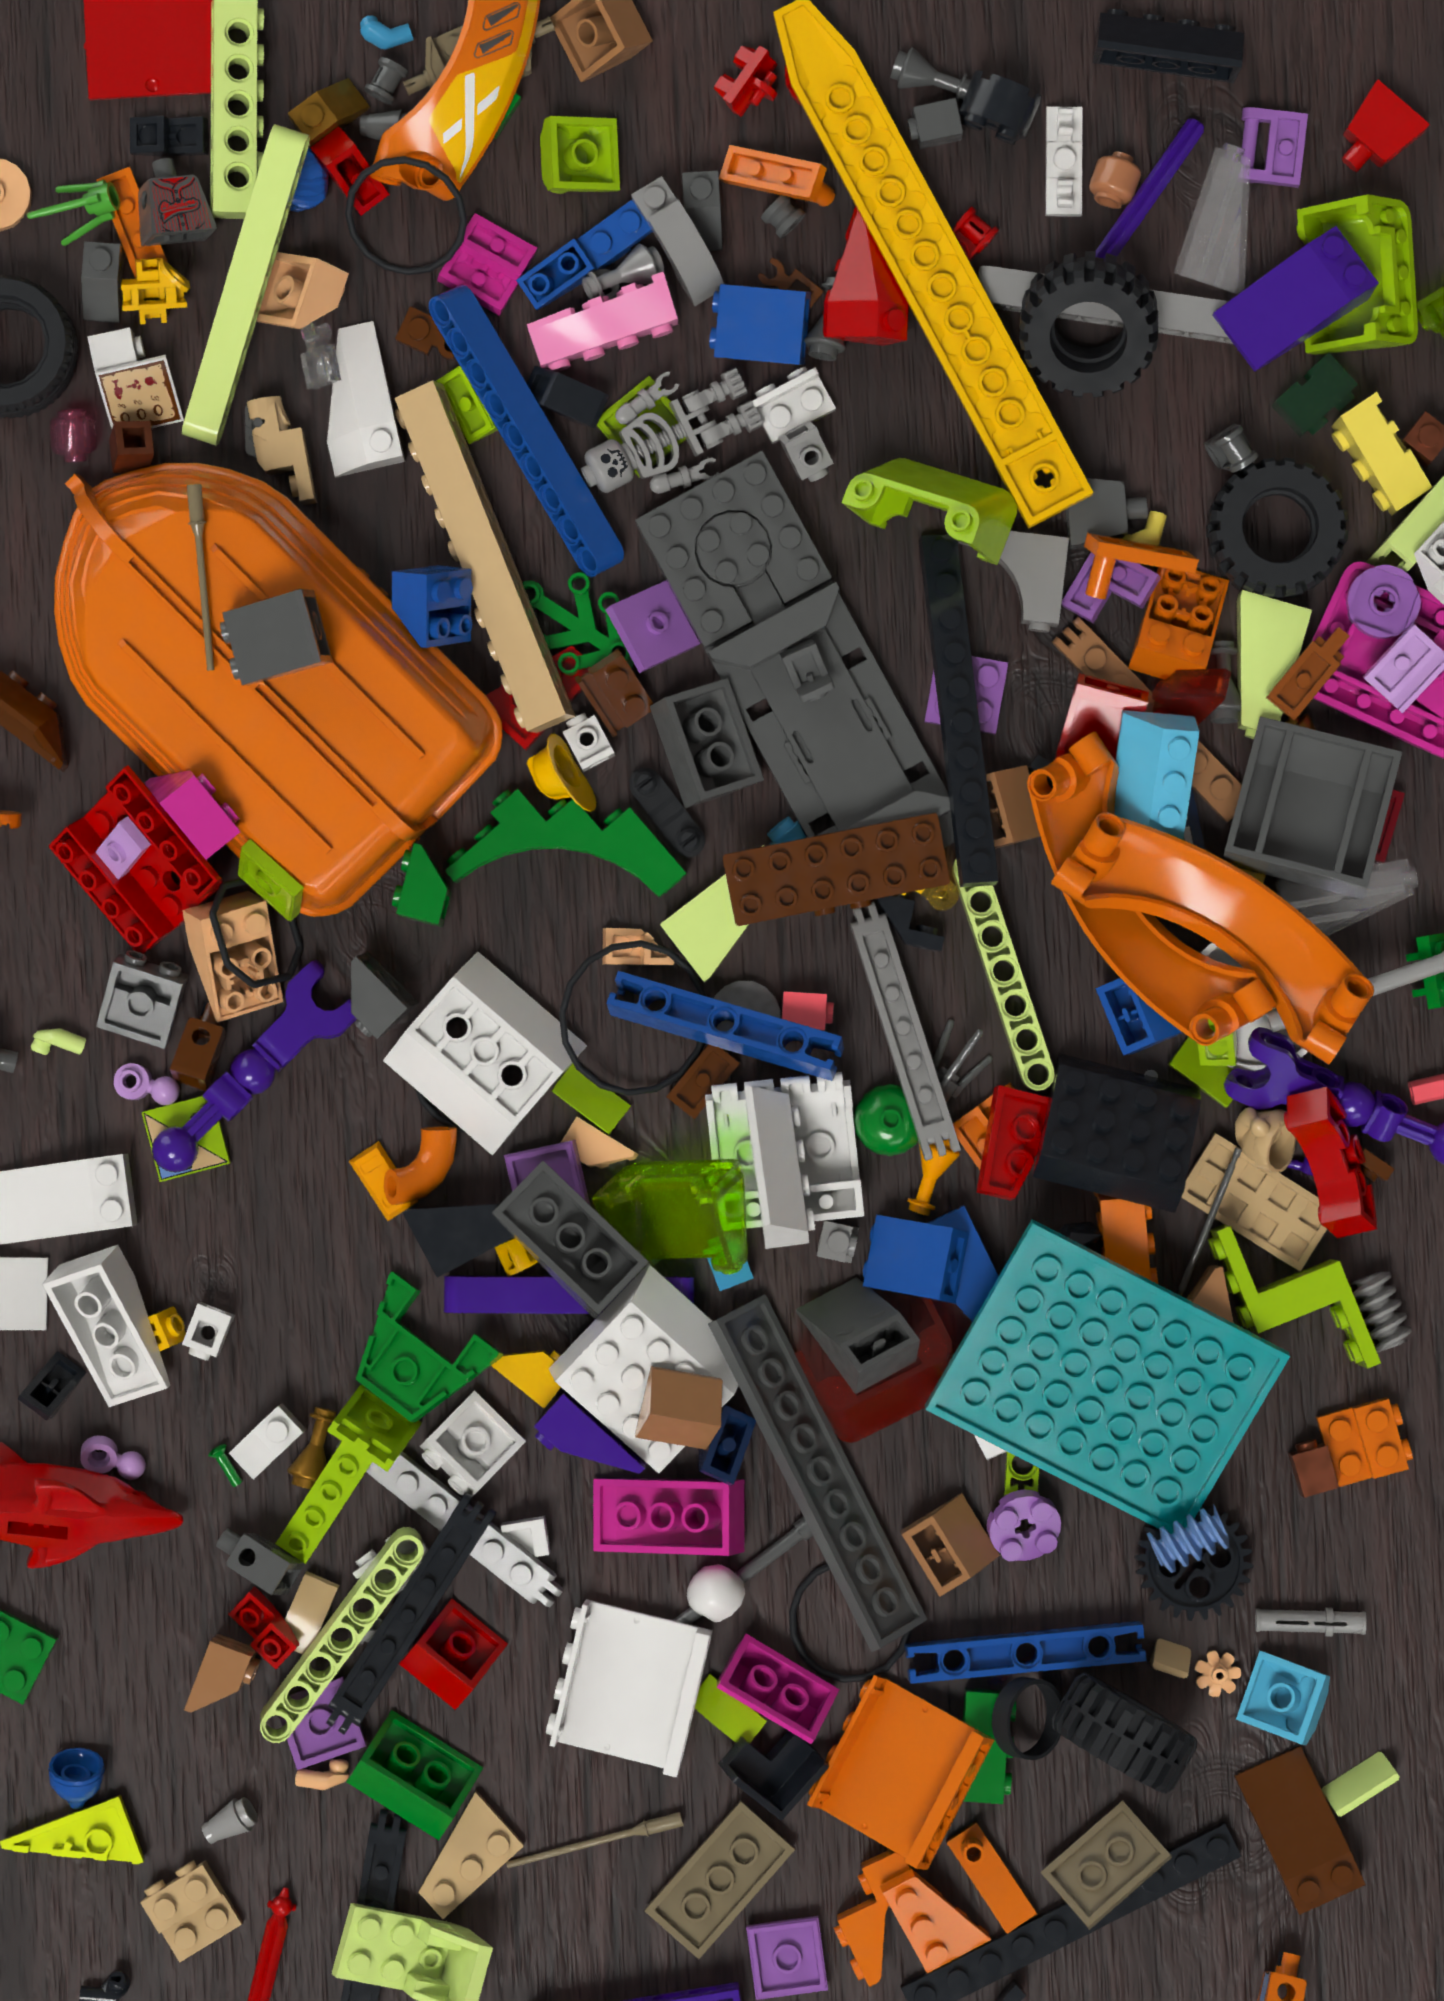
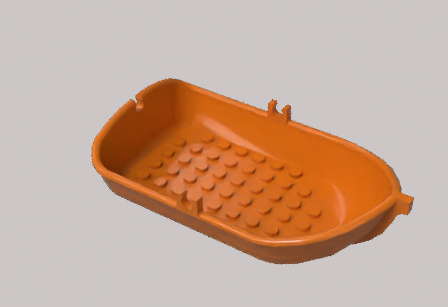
(317, 764)

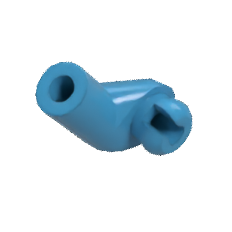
(381, 35)

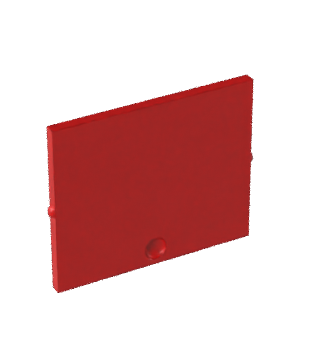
(147, 48)

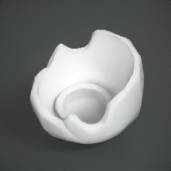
(715, 1592)

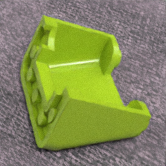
(1383, 239)
(975, 510)

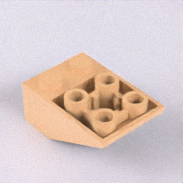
(249, 946)

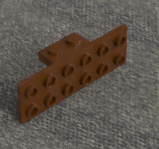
(836, 869)

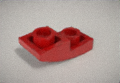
(266, 1625)

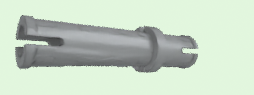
(1310, 1621)

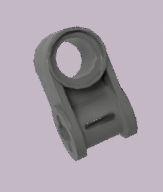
(1231, 449)

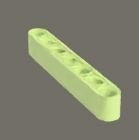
(1002, 990)
(338, 1652)

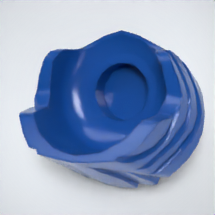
(312, 184)

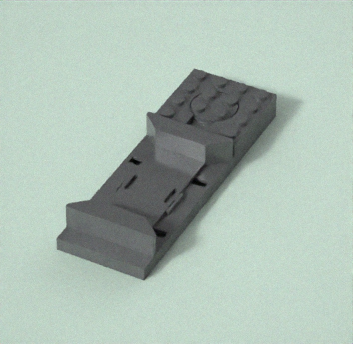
(759, 589)

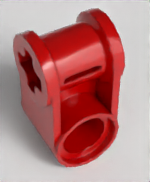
(973, 233)

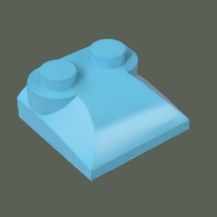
(1284, 1698)

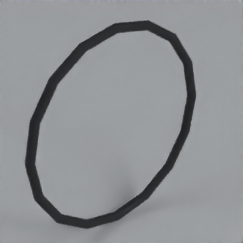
(563, 1023)

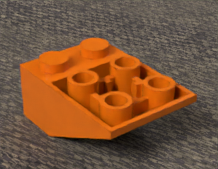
(1178, 623)

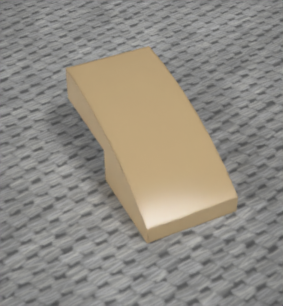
(310, 1608)

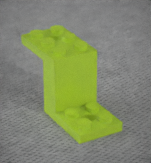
(1294, 1297)

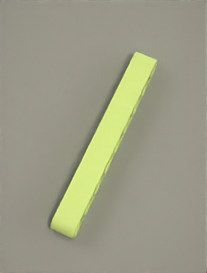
(246, 284)

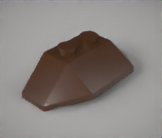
(32, 719)

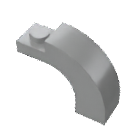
(679, 240)

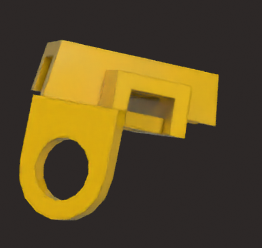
(154, 284)

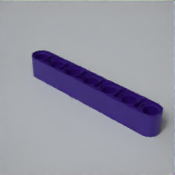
(522, 1294)

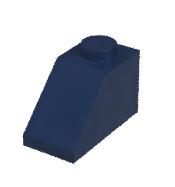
(728, 1447)

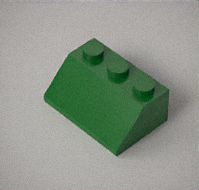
(415, 1775)

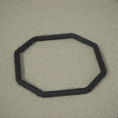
(223, 950)

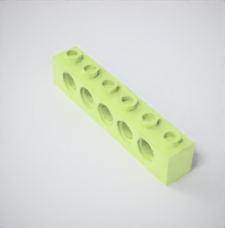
(226, 15)

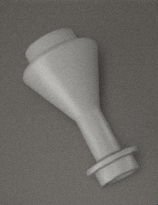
(636, 268)

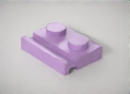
(1406, 668)

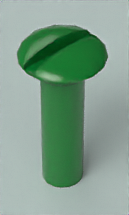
(219, 1453)

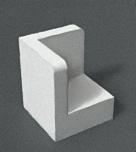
(530, 1534)

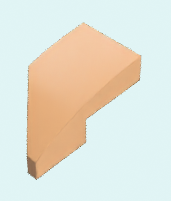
(631, 956)
(595, 1146)

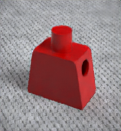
(1381, 128)

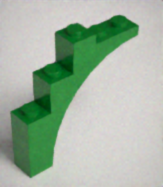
(522, 829)

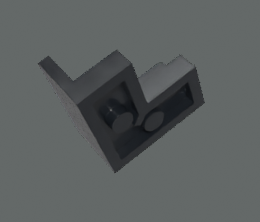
(776, 1778)

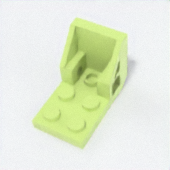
(412, 1954)

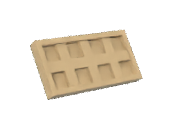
(1257, 1203)

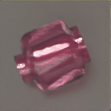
(73, 434)

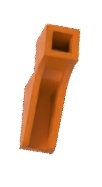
(864, 1924)

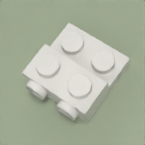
(471, 1445)

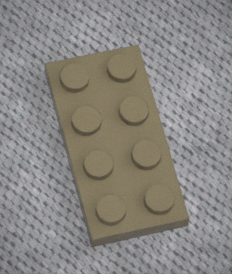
(719, 1879)

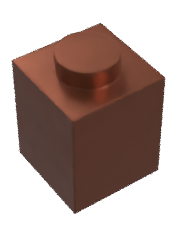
(1425, 439)
(131, 445)
(1313, 1468)

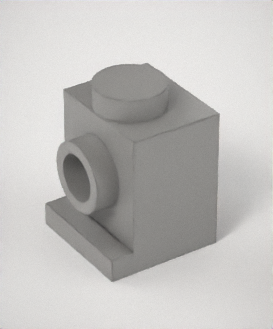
(798, 443)
(837, 1241)

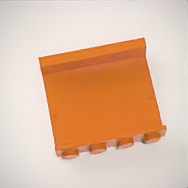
(900, 1770)

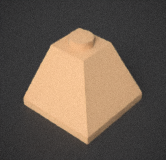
(301, 291)

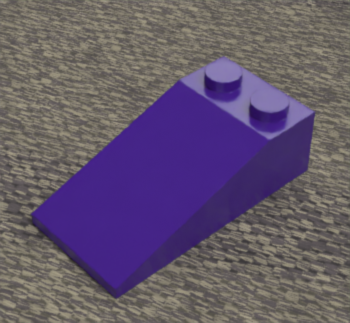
(1296, 299)

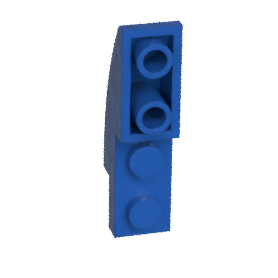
(588, 253)

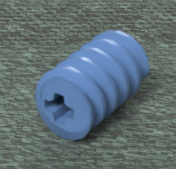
(1189, 1539)

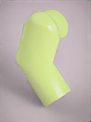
(59, 1038)

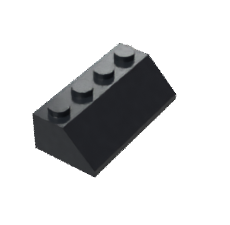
(1168, 46)

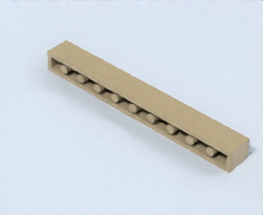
(481, 546)

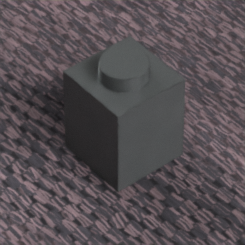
(935, 123)

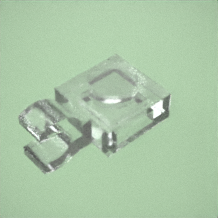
(320, 360)

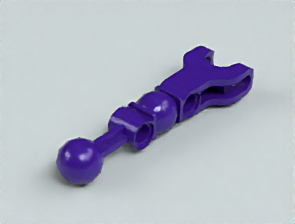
(255, 1068)
(1289, 1074)

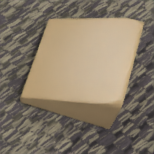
(1171, 1658)

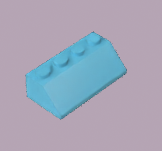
(1156, 769)

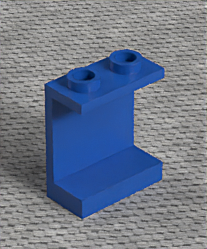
(760, 324)
(915, 1258)

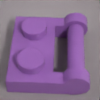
(1284, 145)

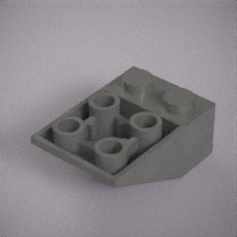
(860, 1333)

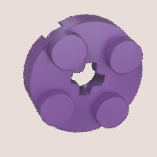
(1401, 592)
(1028, 1544)

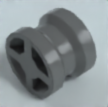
(783, 216)

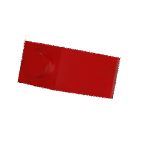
(344, 165)

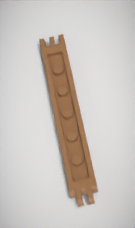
(1097, 660)

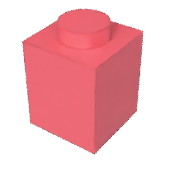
(807, 1009)

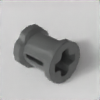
(386, 80)

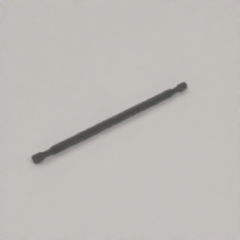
(1211, 1216)

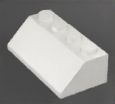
(777, 1168)

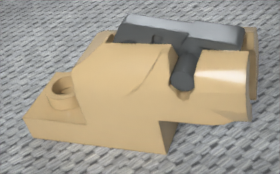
(277, 446)

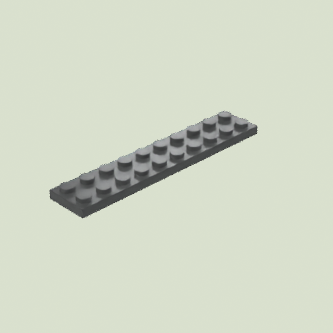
(818, 1472)

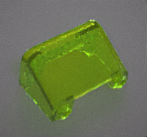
(680, 1210)

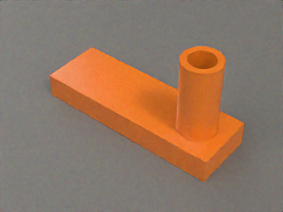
(776, 175)
(1109, 549)
(991, 1877)

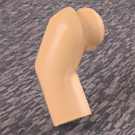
(324, 1780)

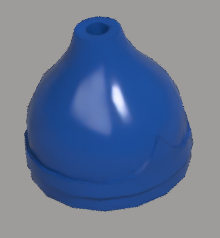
(76, 1775)

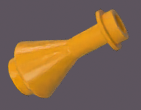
(931, 1170)

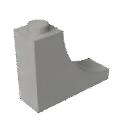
(1038, 573)

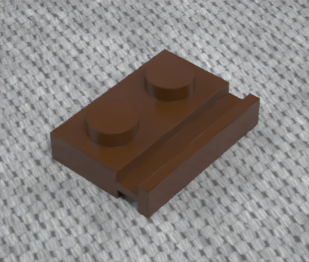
(615, 692)

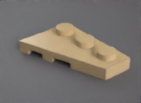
(470, 1856)

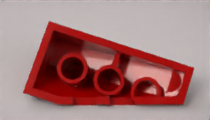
(864, 296)

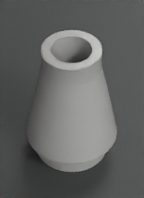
(232, 1820)

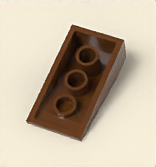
(1299, 1830)

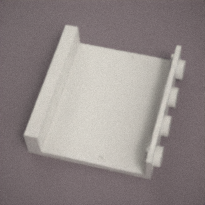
(629, 1685)

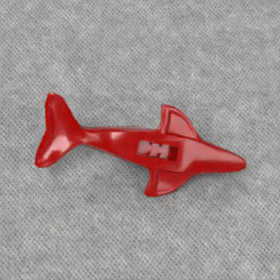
(71, 1509)

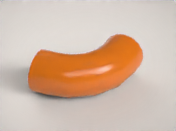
(426, 1170)

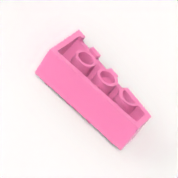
(604, 324)

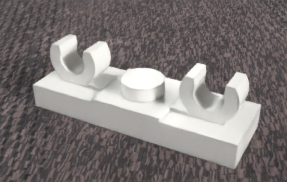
(1063, 162)

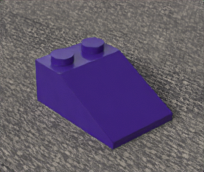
(581, 1434)

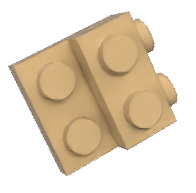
(190, 1909)

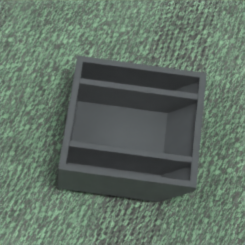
(1312, 807)

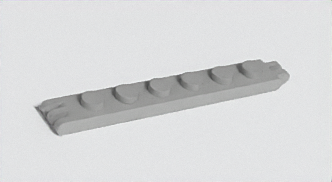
(903, 1032)
(494, 1549)

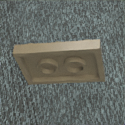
(1106, 1865)

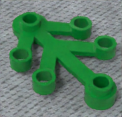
(581, 629)

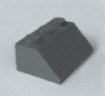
(706, 742)

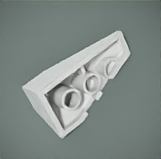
(362, 414)

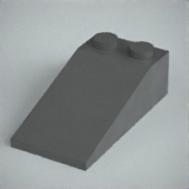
(569, 1239)

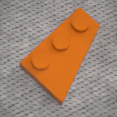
(930, 1921)

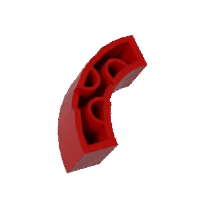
(1335, 1162)

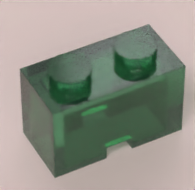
(1306, 405)

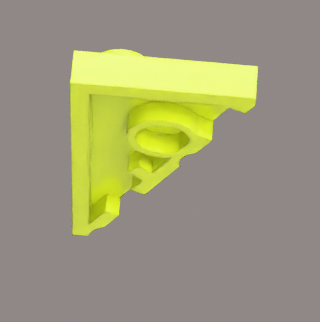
(92, 1832)

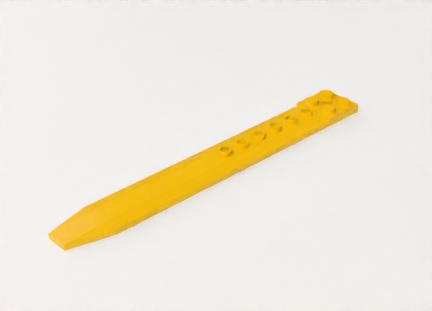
(929, 264)

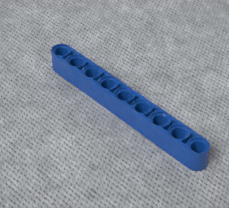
(526, 430)

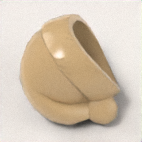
(1265, 1138)

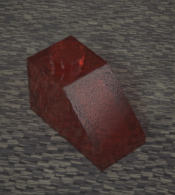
(1191, 692)

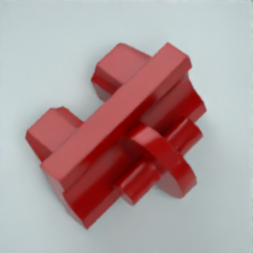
(752, 83)

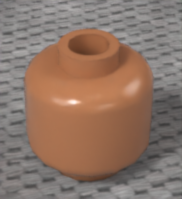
(1115, 180)

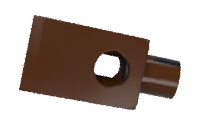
(195, 1063)

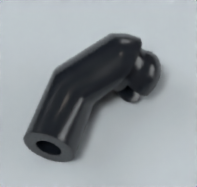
(111, 1990)

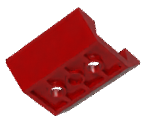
(146, 900)

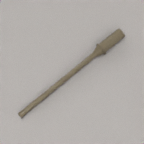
(197, 523)
(643, 1829)

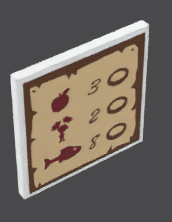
(140, 392)

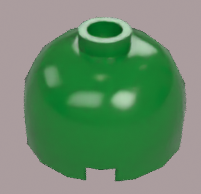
(885, 1121)

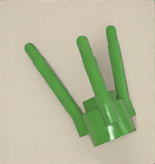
(100, 200)

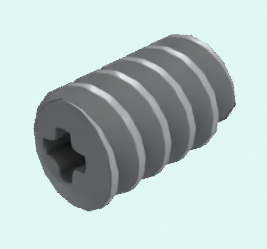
(1381, 1310)

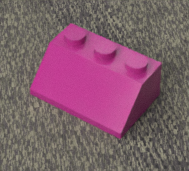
(777, 1688)

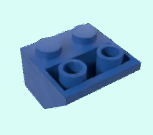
(434, 604)
(1132, 1020)

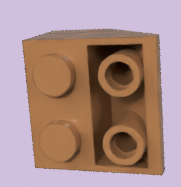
(1011, 807)
(950, 1544)

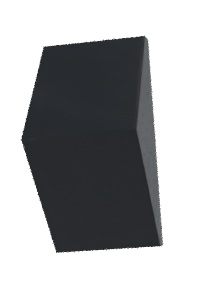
(52, 1386)

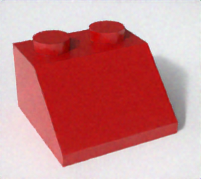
(453, 1654)

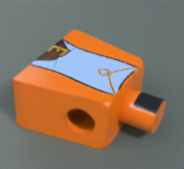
(1285, 1974)

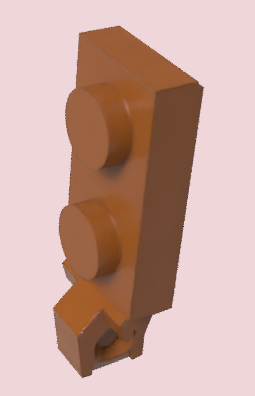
(1308, 674)

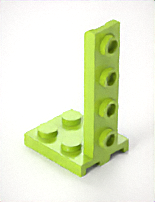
(368, 1434)

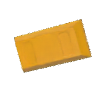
(371, 1170)

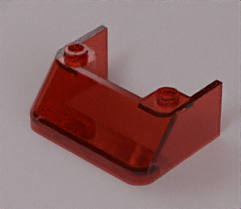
(862, 1415)

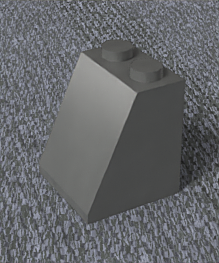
(276, 637)

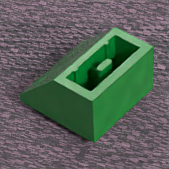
(424, 891)

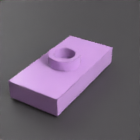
(123, 847)

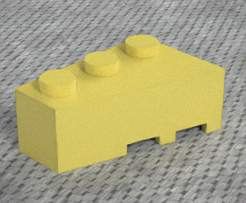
(1380, 456)

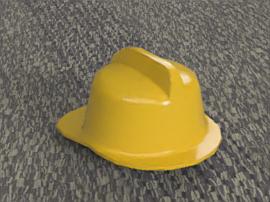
(559, 775)

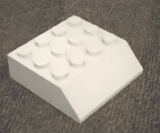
(613, 1358)

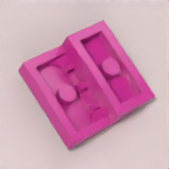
(488, 263)

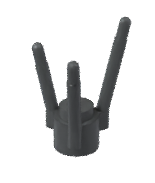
(948, 1077)

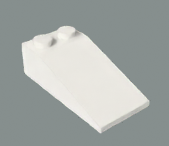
(66, 1199)
(22, 1293)
(108, 1324)

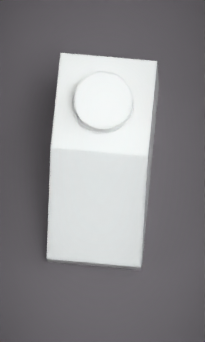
(267, 1441)

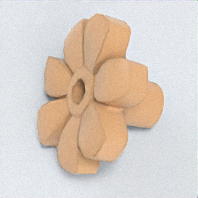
(1212, 1667)

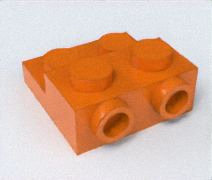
(1365, 1441)

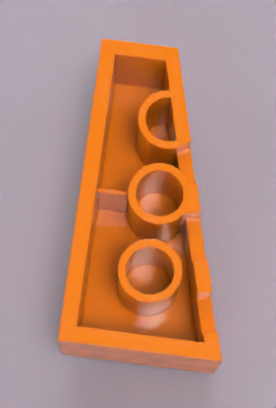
(1126, 1234)

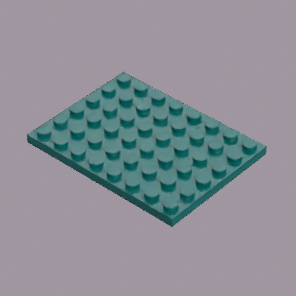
(1106, 1379)

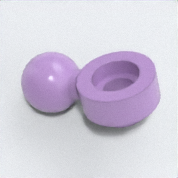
(163, 1090)
(129, 1464)

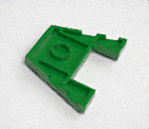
(407, 1369)

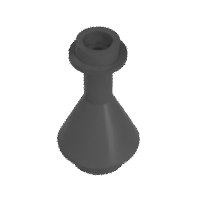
(915, 71)
(820, 346)
(1230, 708)

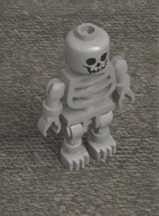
(613, 463)

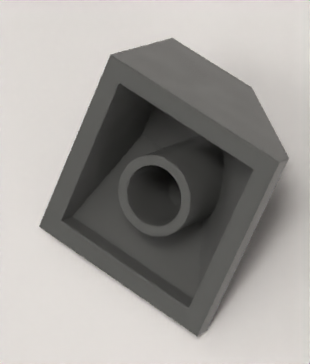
(377, 997)

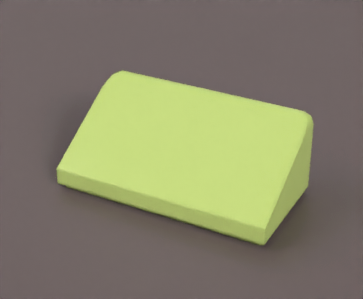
(1360, 1784)

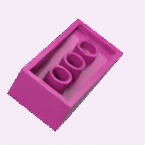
(194, 810)
(668, 1516)

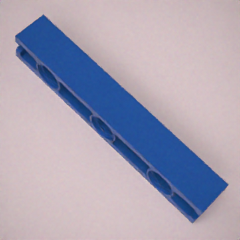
(751, 1035)
(1053, 1651)

